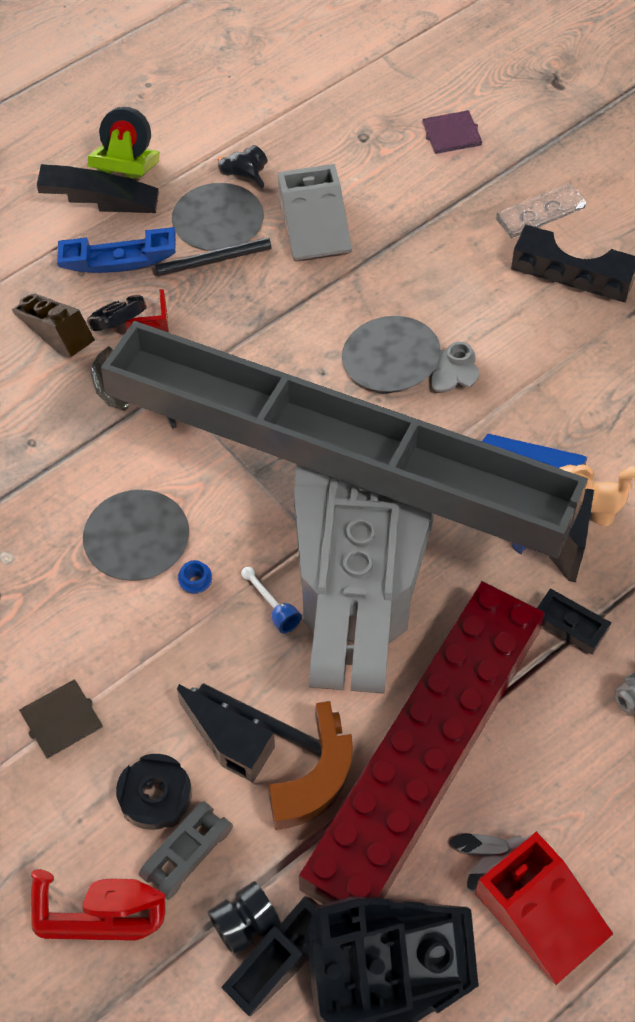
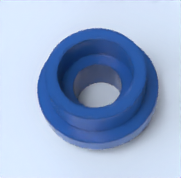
(193, 569)

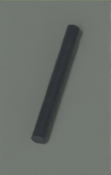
(213, 256)
(278, 727)

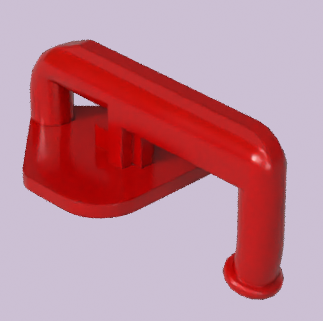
(103, 908)

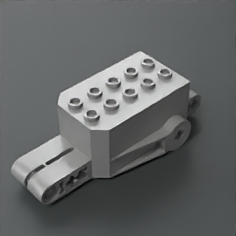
(356, 575)

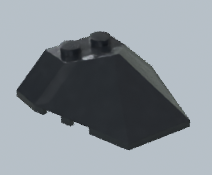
(389, 959)

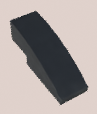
(272, 960)

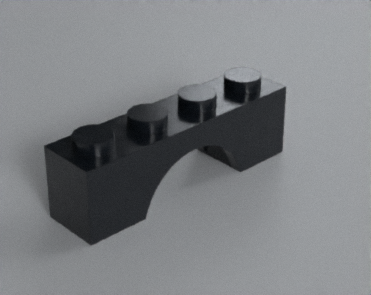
(606, 275)

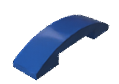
(117, 256)

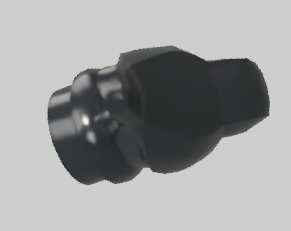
(244, 165)

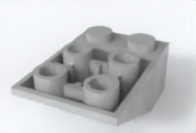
(314, 212)

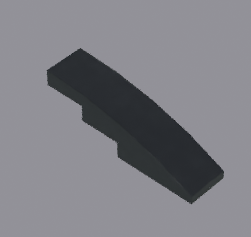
(108, 190)

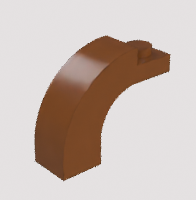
(310, 796)

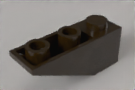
(55, 323)

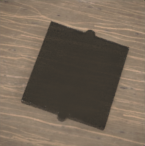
(60, 718)

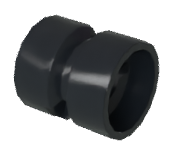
(244, 918)

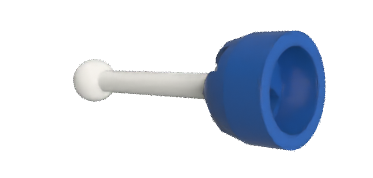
(284, 616)

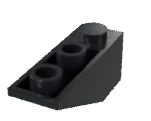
(233, 739)

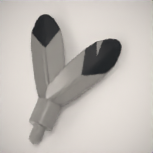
(491, 847)

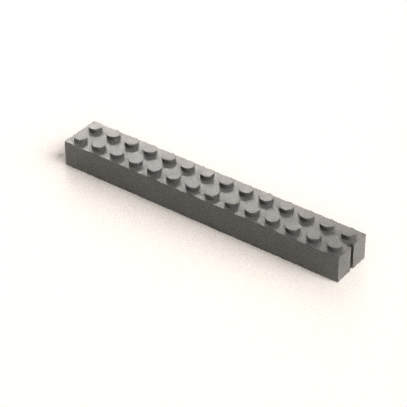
(347, 438)

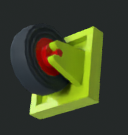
(124, 145)

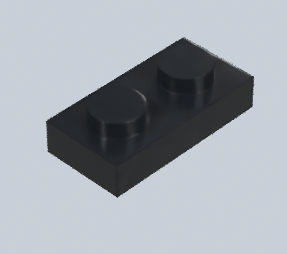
(573, 621)

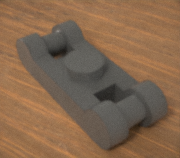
(185, 849)

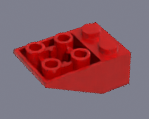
(543, 908)

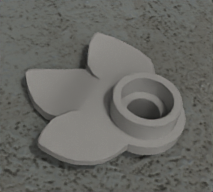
(455, 367)

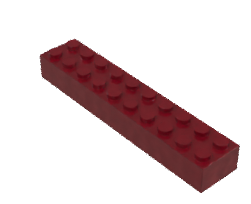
(423, 750)

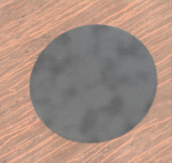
(217, 216)
(391, 353)
(135, 535)

